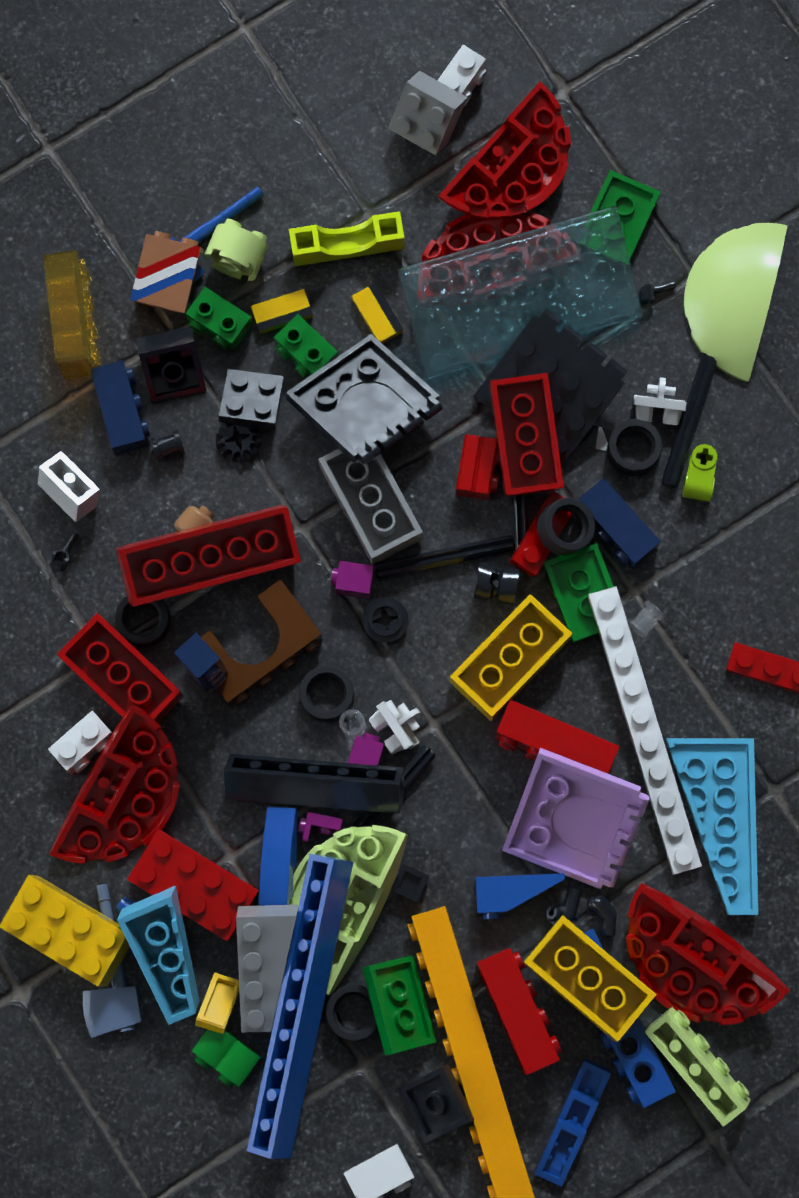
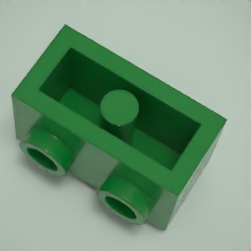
(218, 319)
(304, 347)

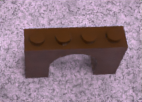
(296, 636)

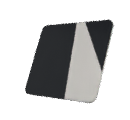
(597, 438)

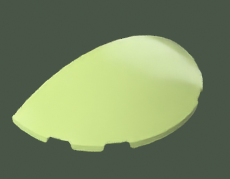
(732, 293)
(375, 860)

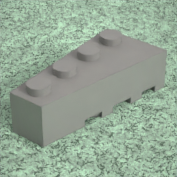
(263, 950)

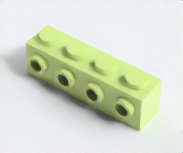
(698, 1066)

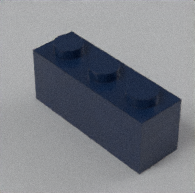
(120, 407)
(619, 525)
(202, 663)

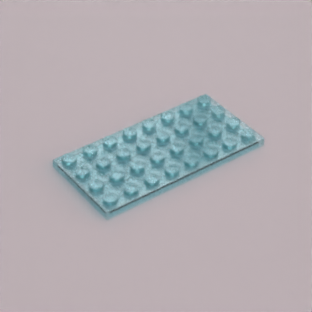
(481, 298)

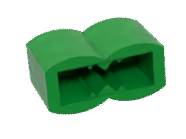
(227, 1056)

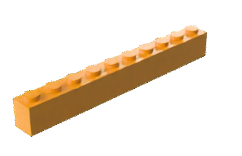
(471, 1054)

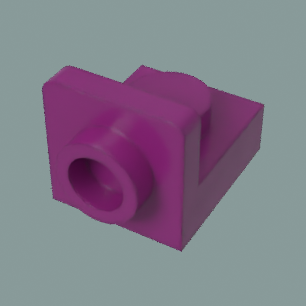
(325, 825)

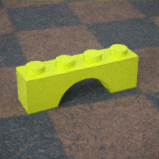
(374, 236)

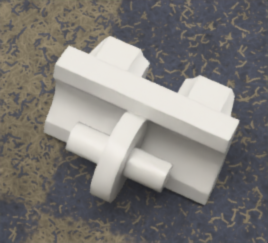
(672, 407)
(389, 715)

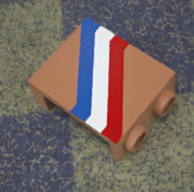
(166, 272)

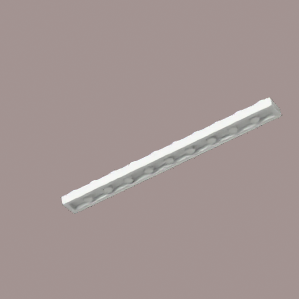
(644, 730)

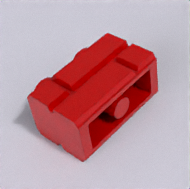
(477, 467)

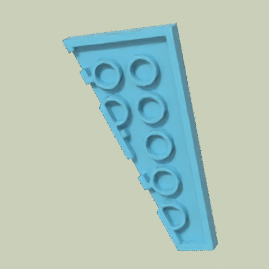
(722, 800)

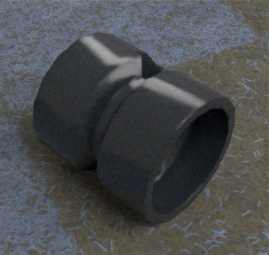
(507, 584)

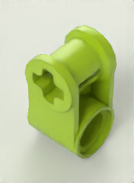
(700, 478)

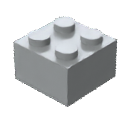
(427, 112)

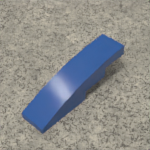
(278, 856)
(573, 1122)

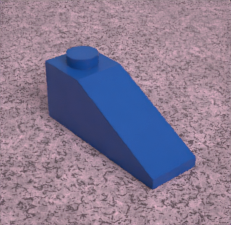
(504, 893)

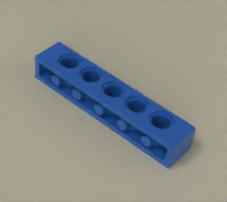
(658, 1084)

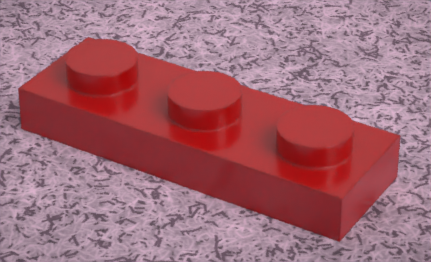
(531, 551)
(764, 667)

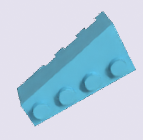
(162, 951)

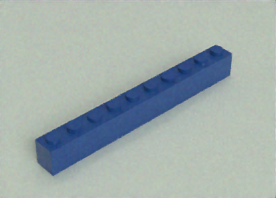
(300, 1007)

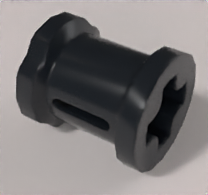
(167, 445)

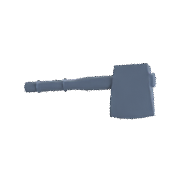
(112, 1007)

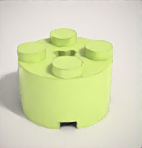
(236, 250)

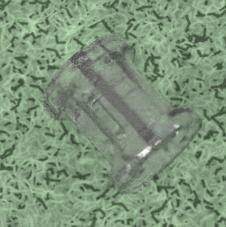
(646, 620)
(350, 715)

